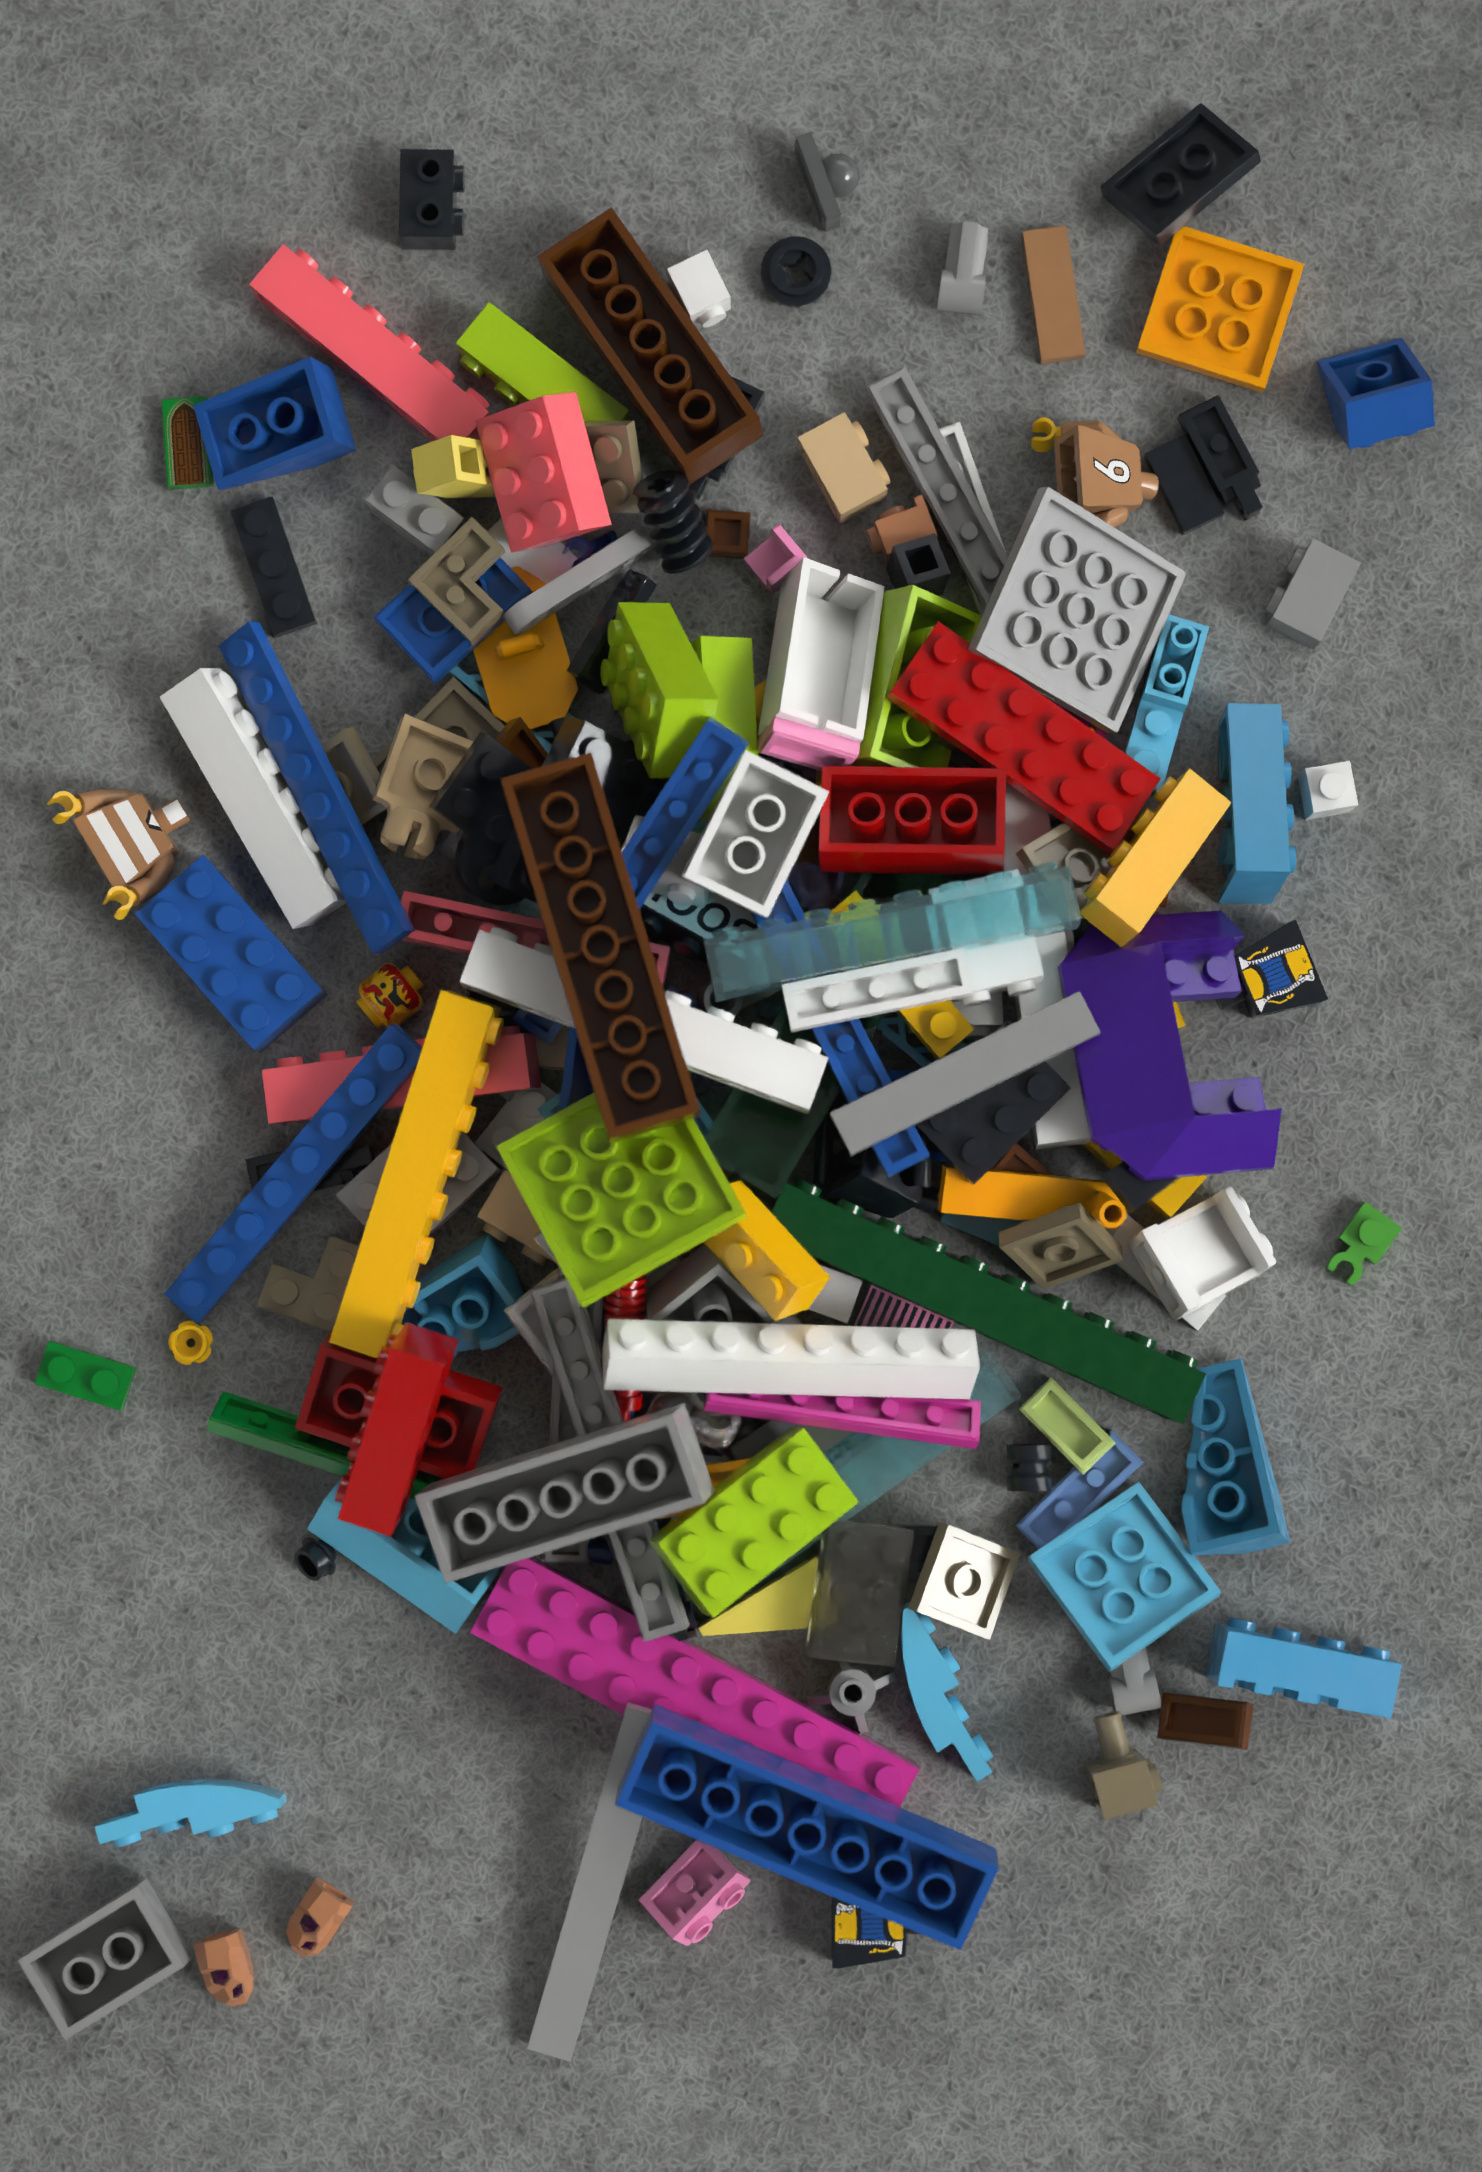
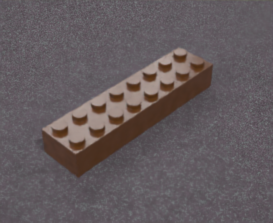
(600, 948)

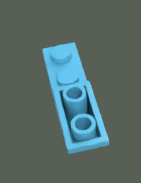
(1165, 695)
(928, 1678)
(207, 1803)

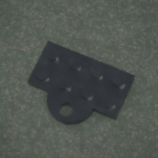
(478, 807)

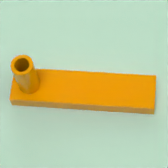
(1027, 1196)

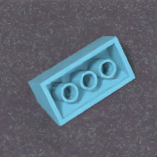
(403, 1562)

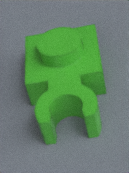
(1366, 1237)

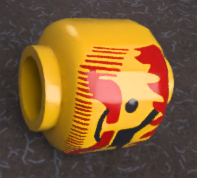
(390, 995)

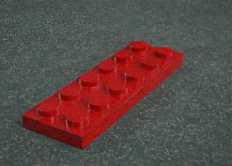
(1019, 729)

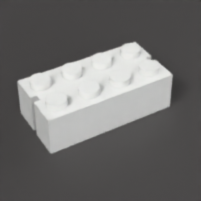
(823, 651)

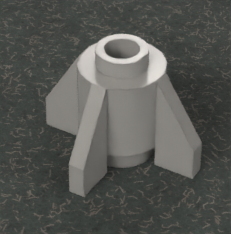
(846, 1676)

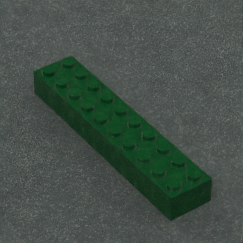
(990, 1306)

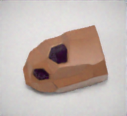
(317, 1918)
(226, 1966)

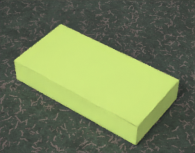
(1067, 1426)

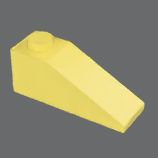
(452, 468)
(773, 1607)

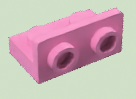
(694, 1892)

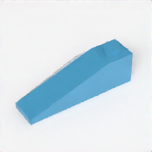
(468, 1297)
(1230, 1481)

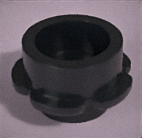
(315, 1559)

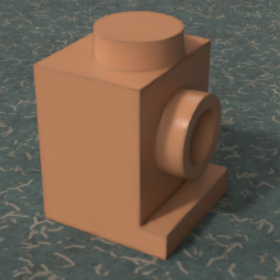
(900, 526)

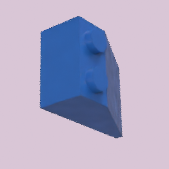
(275, 425)

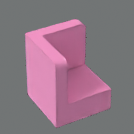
(774, 559)

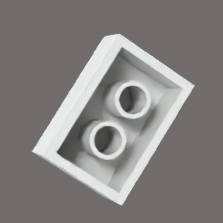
(754, 834)

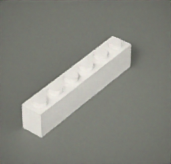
(254, 794)

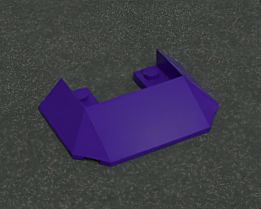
(1136, 1068)

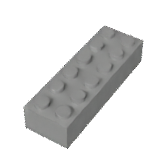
(565, 1493)

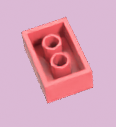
(543, 471)

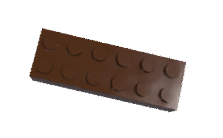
(650, 346)

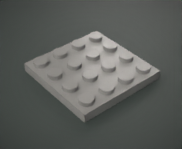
(1077, 610)

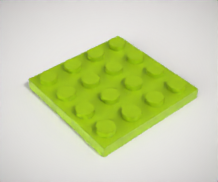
(620, 1203)

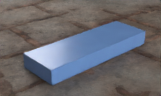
(1078, 1495)

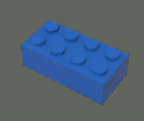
(231, 954)

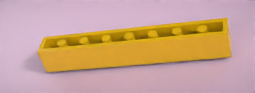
(417, 1172)

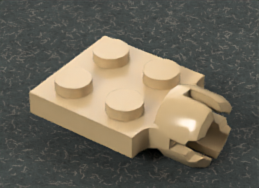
(410, 780)

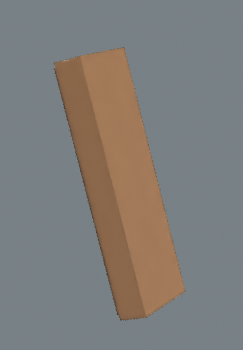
(1053, 294)

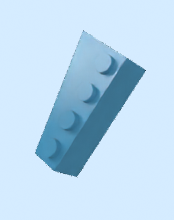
(1258, 818)
(1303, 1669)

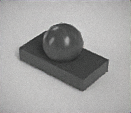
(825, 179)

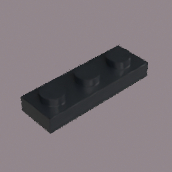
(273, 567)

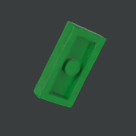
(85, 1375)

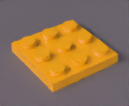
(1220, 308)

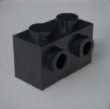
(430, 199)

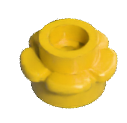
(178, 1343)

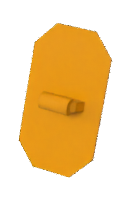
(528, 670)

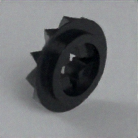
(789, 253)

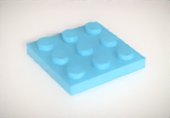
(1124, 1576)

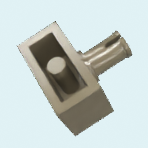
(1123, 1777)

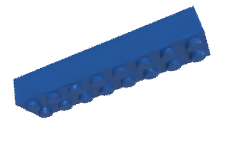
(807, 1827)

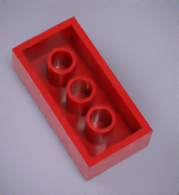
(913, 820)
(341, 1386)
(397, 1428)

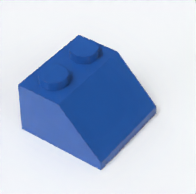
(1377, 393)

